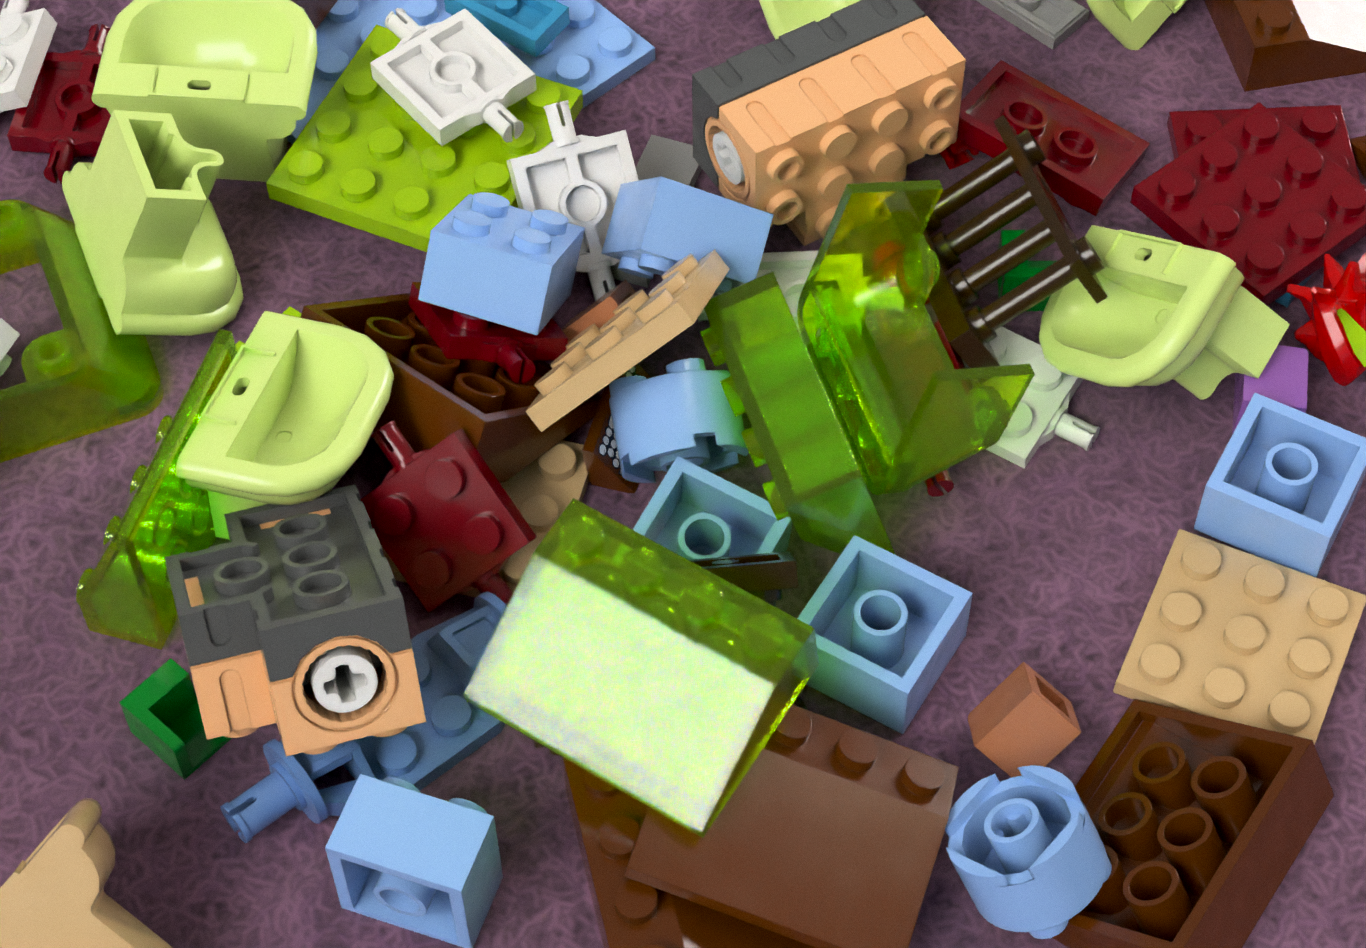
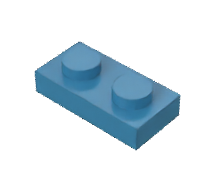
(521, 23)

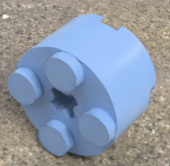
(674, 417)
(1027, 850)

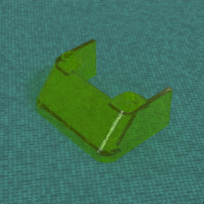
(880, 352)
(77, 375)

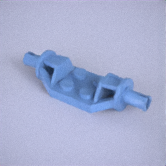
(419, 754)

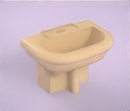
(60, 894)

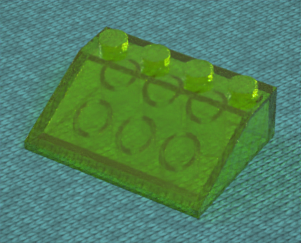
(789, 418)
(129, 584)
(642, 666)

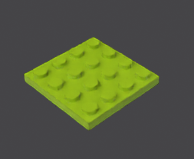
(386, 175)

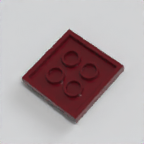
(1259, 200)

